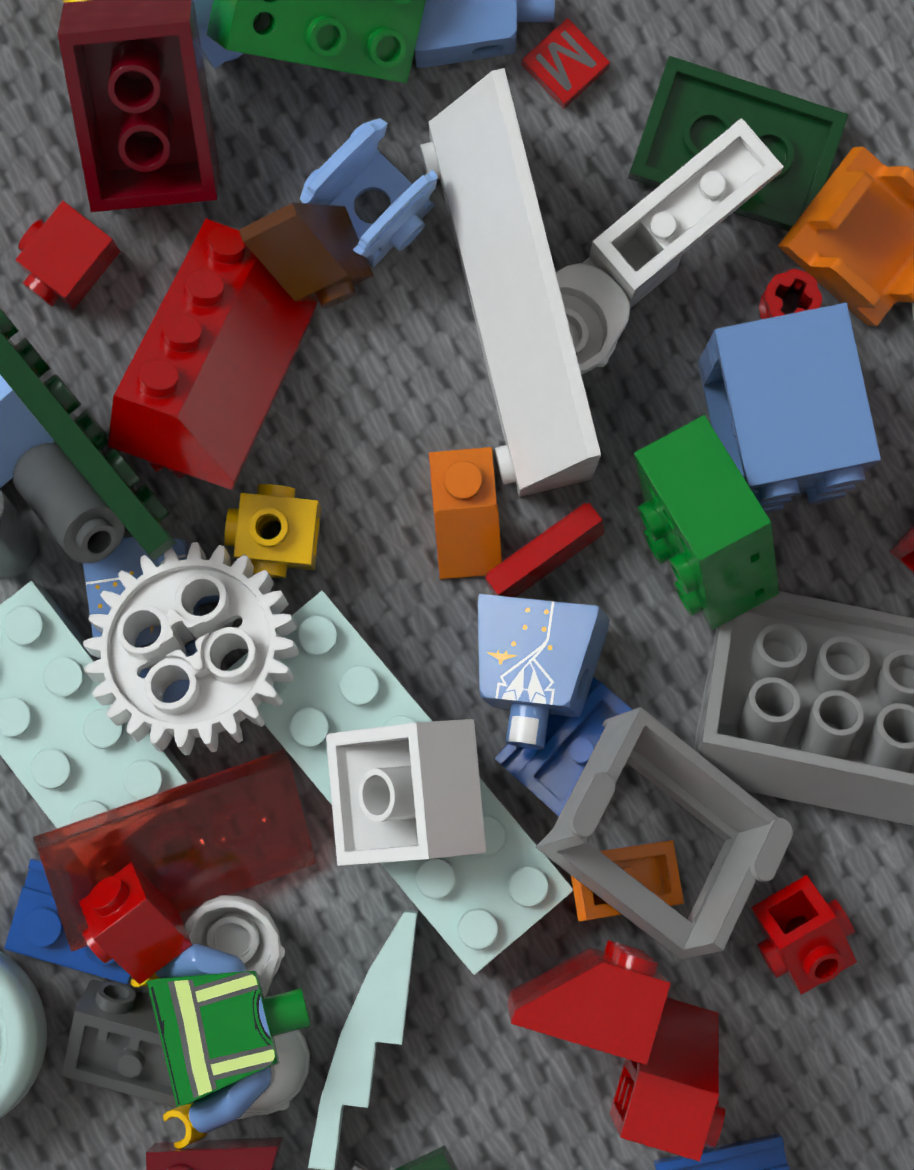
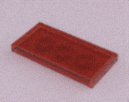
(186, 840)

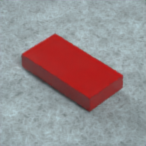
(546, 552)

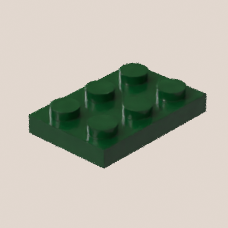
(701, 104)

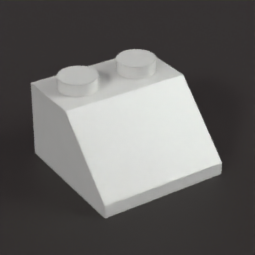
(406, 792)

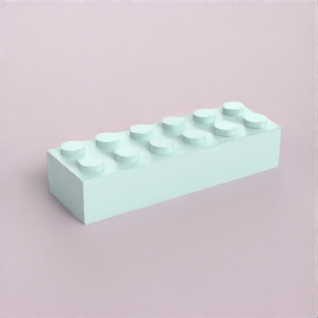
(343, 686)

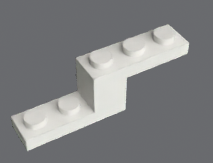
(655, 233)

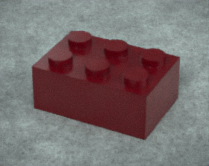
(139, 102)

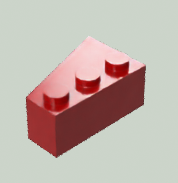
(676, 1095)

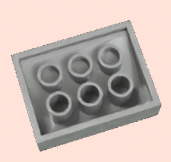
(814, 705)

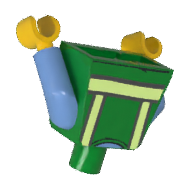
(218, 1035)

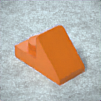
(465, 512)
(649, 864)

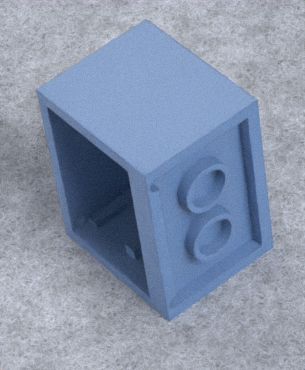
(791, 405)

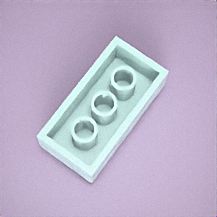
(55, 727)

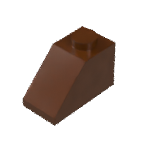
(309, 251)

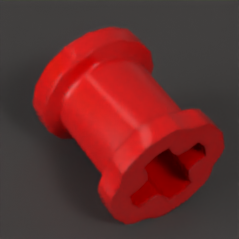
(795, 281)

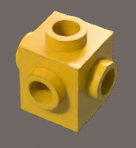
(298, 535)

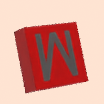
(565, 63)

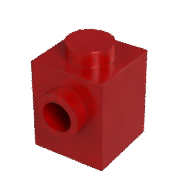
(64, 256)
(133, 924)

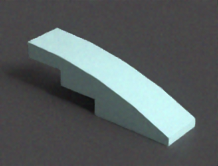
(374, 1018)

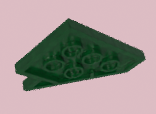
(83, 441)

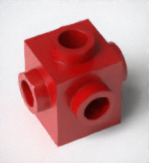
(804, 935)

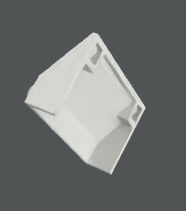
(513, 290)

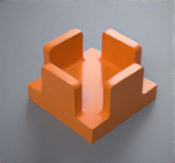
(860, 236)

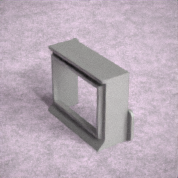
(751, 834)

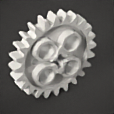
(215, 697)

